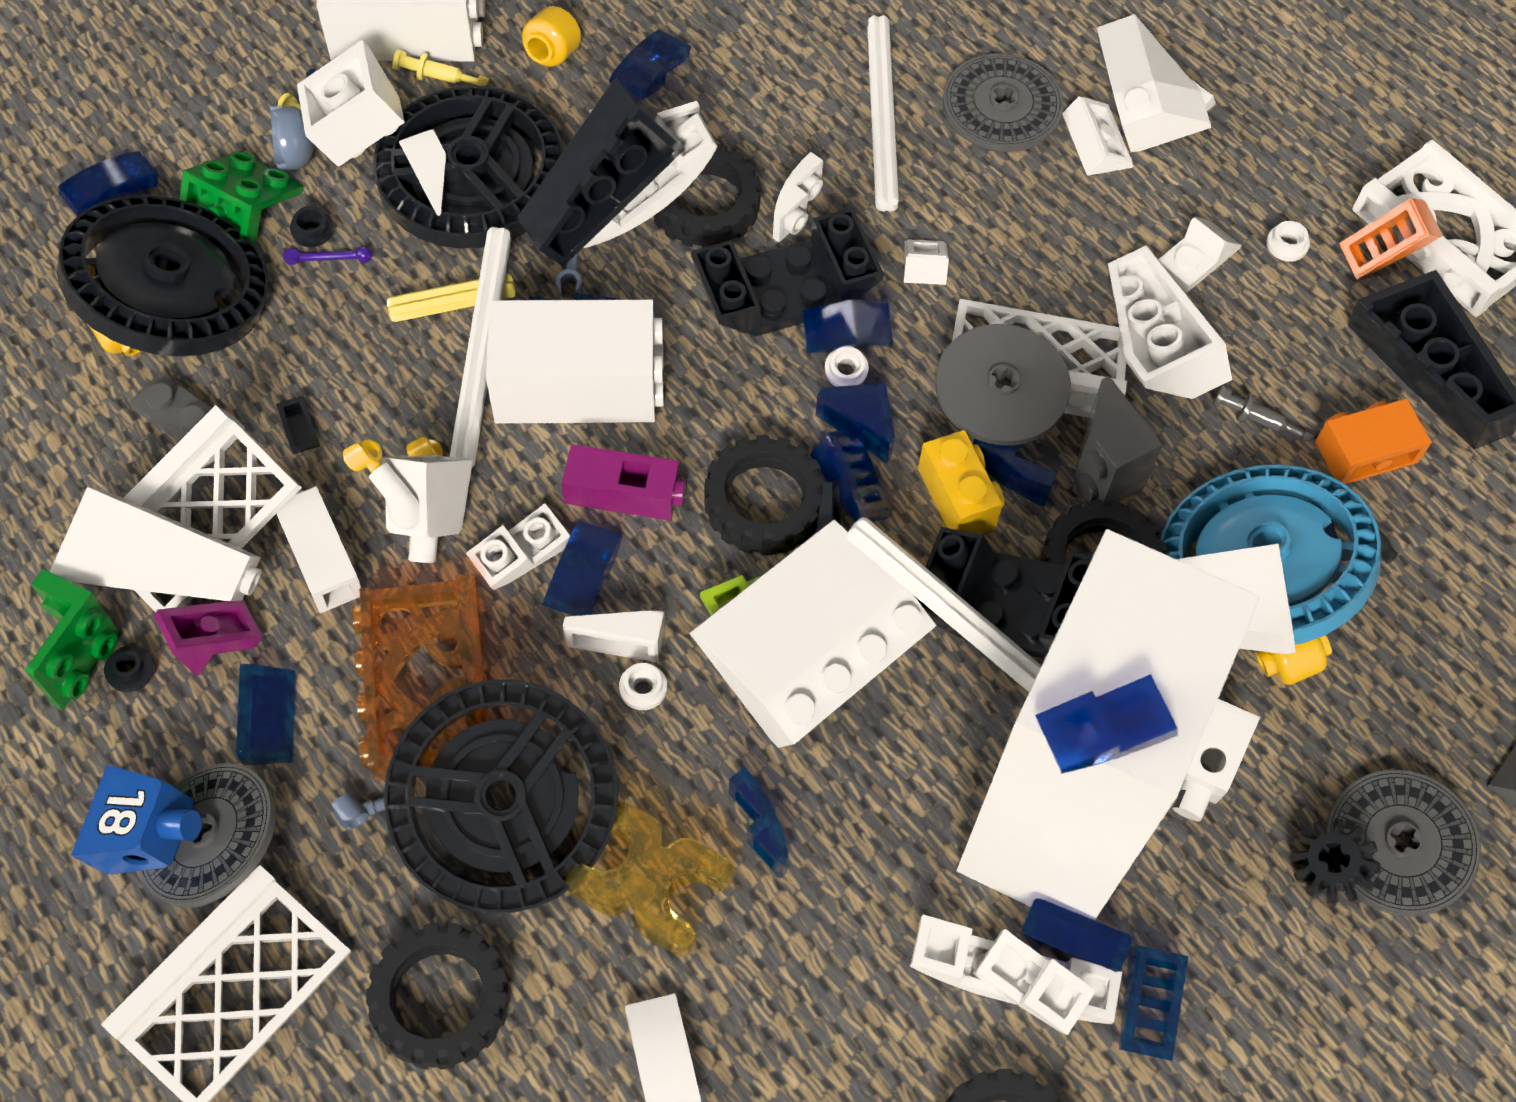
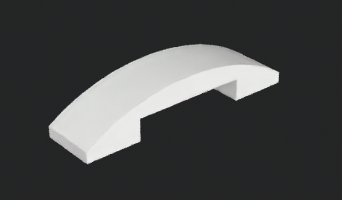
(669, 183)
(953, 954)

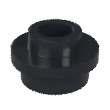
(310, 217)
(135, 678)

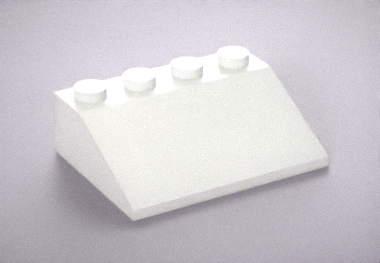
(811, 634)

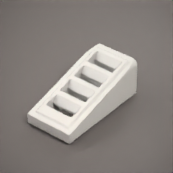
(619, 634)

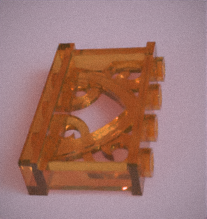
(457, 622)

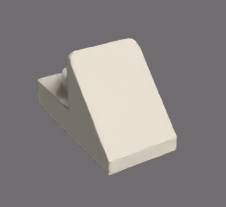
(1198, 253)

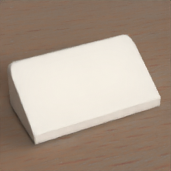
(1096, 136)

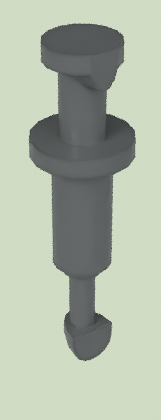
(1258, 413)

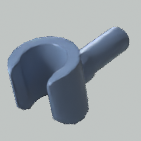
(569, 275)
(350, 811)

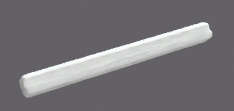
(882, 114)
(474, 377)
(944, 602)

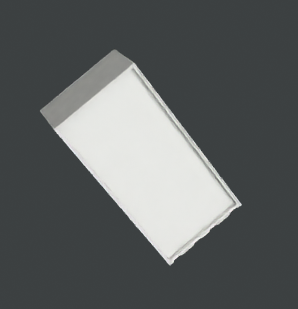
(1083, 829)

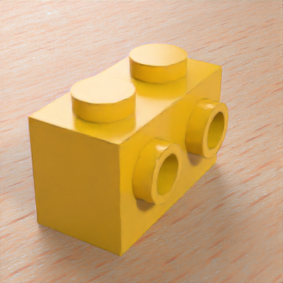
(960, 484)

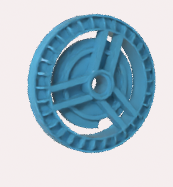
(1292, 510)

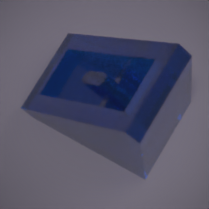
(847, 324)
(863, 409)

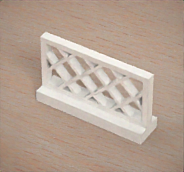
(1083, 384)
(192, 459)
(194, 957)

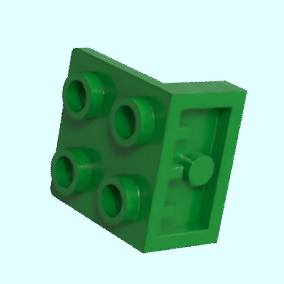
(237, 189)
(75, 644)

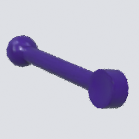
(293, 256)

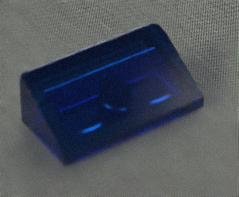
(265, 715)
(1077, 934)

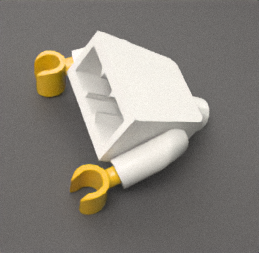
(421, 491)

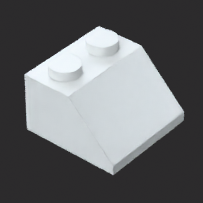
(349, 104)

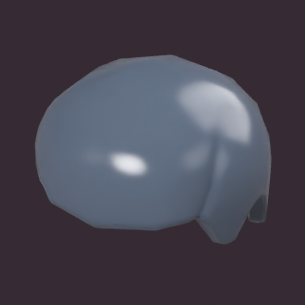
(290, 144)

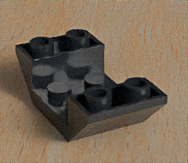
(775, 286)
(1012, 592)

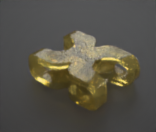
(650, 878)

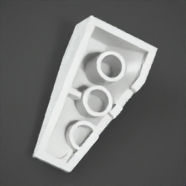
(1149, 87)
(1163, 331)

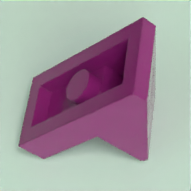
(206, 630)

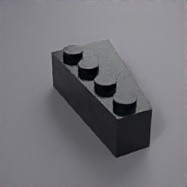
(598, 173)
(1439, 356)

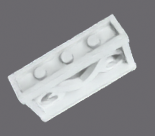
(1456, 192)

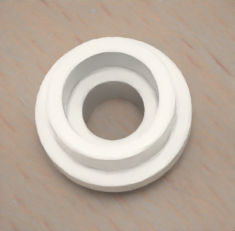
(1291, 232)
(848, 356)
(639, 673)

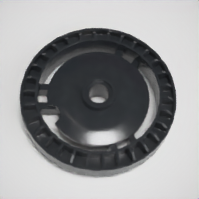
(484, 164)
(161, 275)
(461, 805)

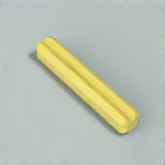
(440, 299)

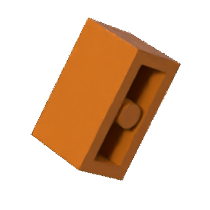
(1372, 441)

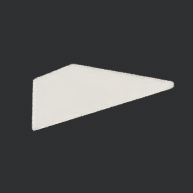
(428, 163)

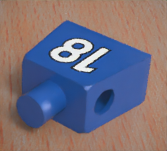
(135, 823)

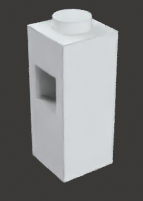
(318, 550)

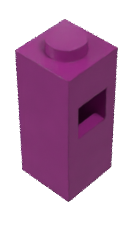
(623, 482)

